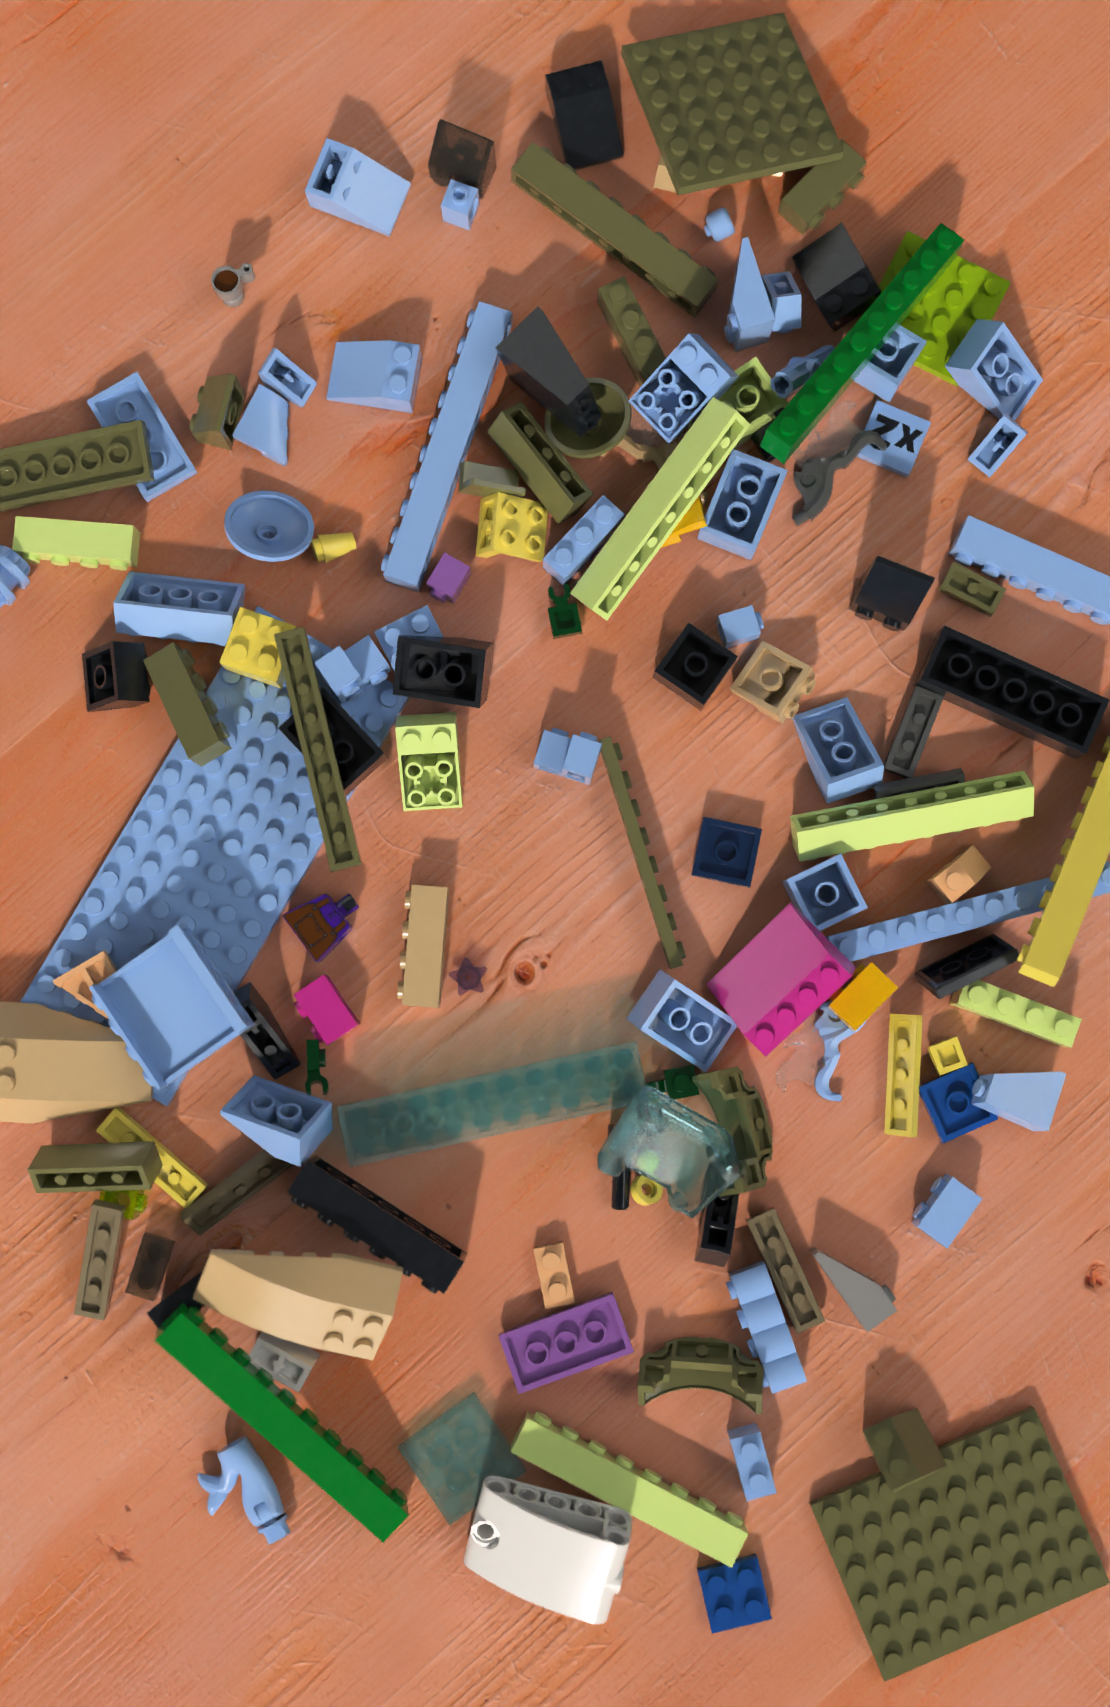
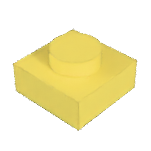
(947, 1055)

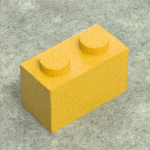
(862, 996)

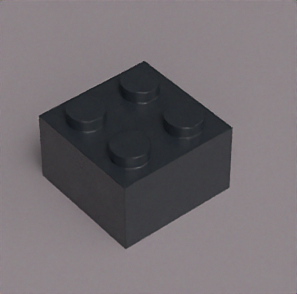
(694, 666)

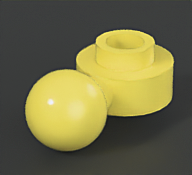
(653, 1190)

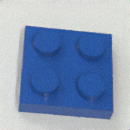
(950, 1106)
(734, 1594)

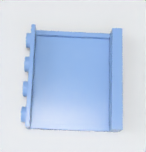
(171, 1007)

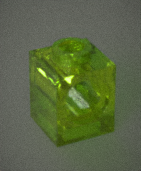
(137, 1205)

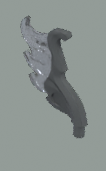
(826, 454)

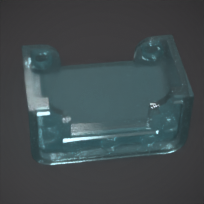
(673, 1149)

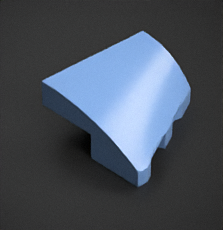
(265, 425)

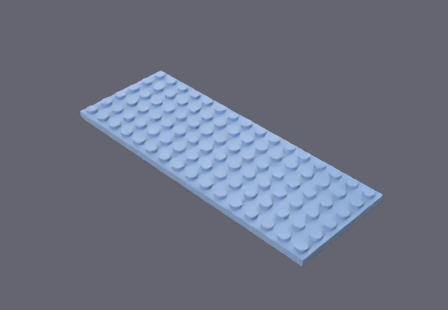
(210, 844)

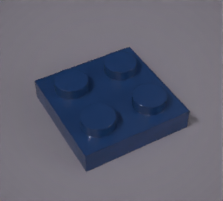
(726, 852)

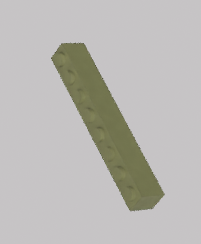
(614, 229)

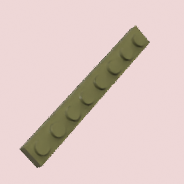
(318, 749)
(646, 865)

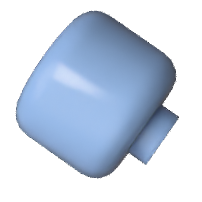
(719, 224)

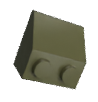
(218, 411)
(903, 1449)

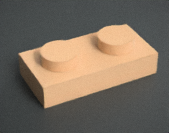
(554, 1275)

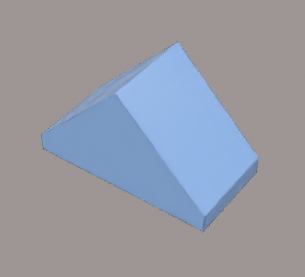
(286, 378)
(997, 445)

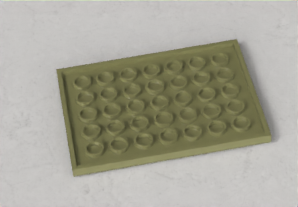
(961, 1547)

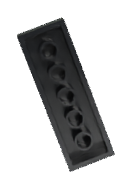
(1012, 692)
(378, 1224)

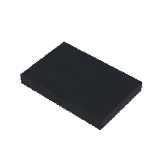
(966, 966)

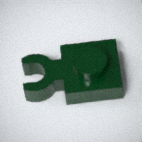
(563, 617)

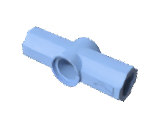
(799, 370)

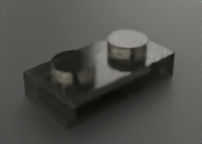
(150, 1266)

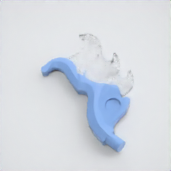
(815, 1052)

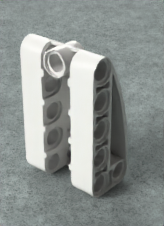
(549, 1547)

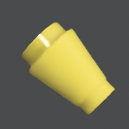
(331, 546)

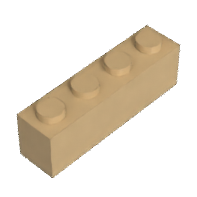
(425, 946)

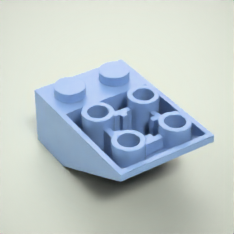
(356, 188)
(683, 387)

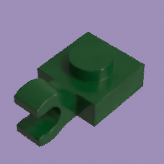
(315, 1059)
(677, 1082)

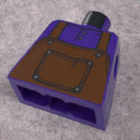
(322, 923)

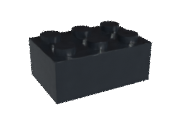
(354, 749)

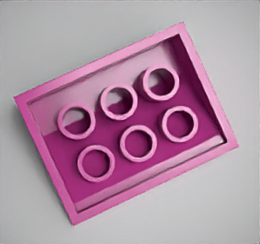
(780, 979)

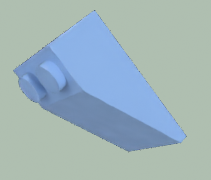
(750, 312)
(994, 369)
(376, 374)
(838, 750)
(682, 1020)
(280, 1119)

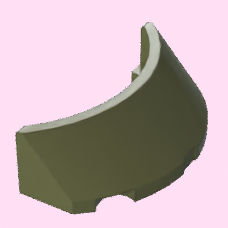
(745, 1118)
(701, 1365)

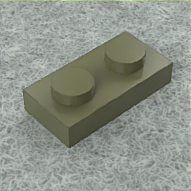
(972, 589)

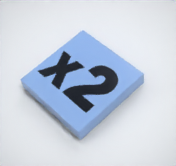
(902, 435)

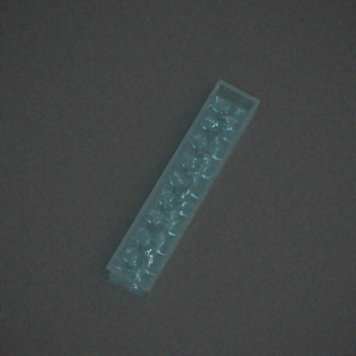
(491, 1103)

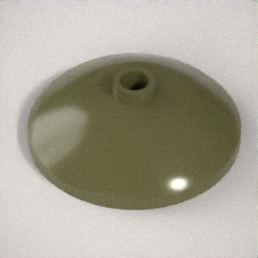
(609, 430)

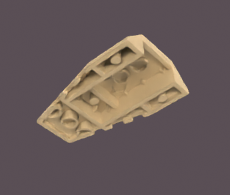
(62, 1066)
(308, 1300)

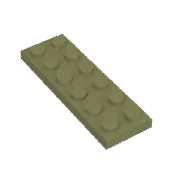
(74, 465)

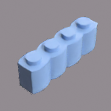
(767, 1327)

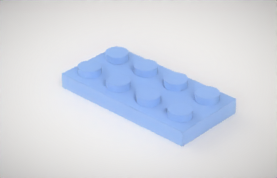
(132, 401)

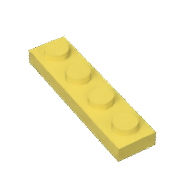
(903, 1075)
(173, 1176)

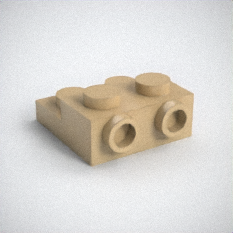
(774, 682)

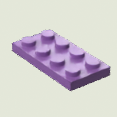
(565, 1342)

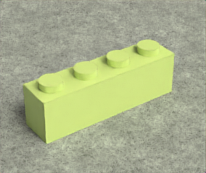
(76, 542)
(1017, 1012)

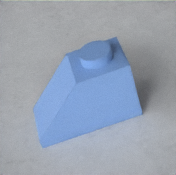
(784, 300)

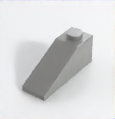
(862, 1294)

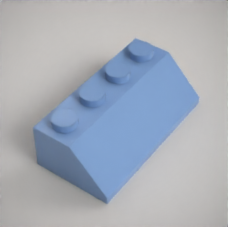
(177, 607)

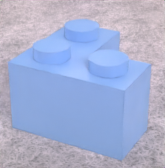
(353, 669)
(567, 756)

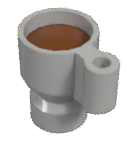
(229, 283)

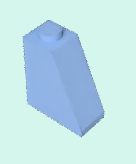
(1020, 1097)

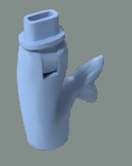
(259, 1490)

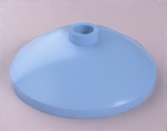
(269, 526)

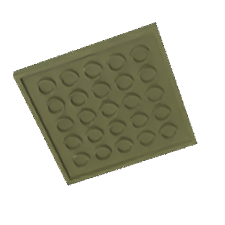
(731, 103)

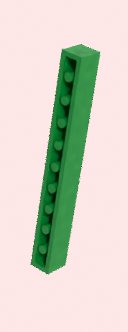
(861, 343)
(282, 1421)

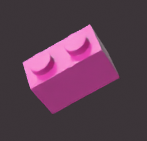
(326, 1010)

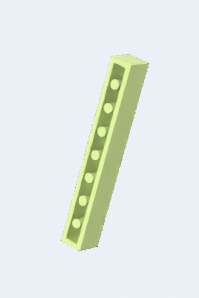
(660, 508)
(912, 815)
(630, 1488)

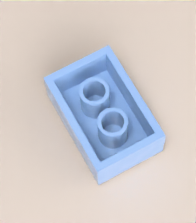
(742, 504)

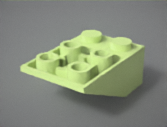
(429, 761)

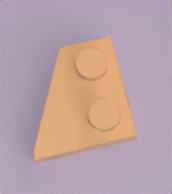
(87, 974)

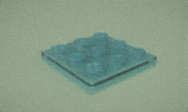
(458, 1454)

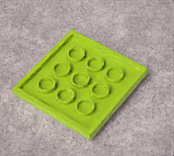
(949, 307)

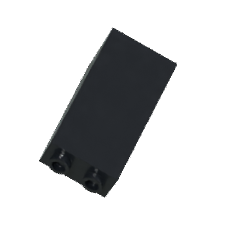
(548, 373)

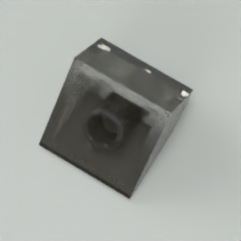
(461, 157)

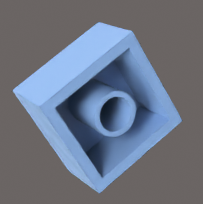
(825, 893)

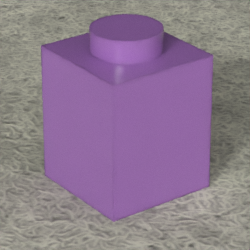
(448, 579)

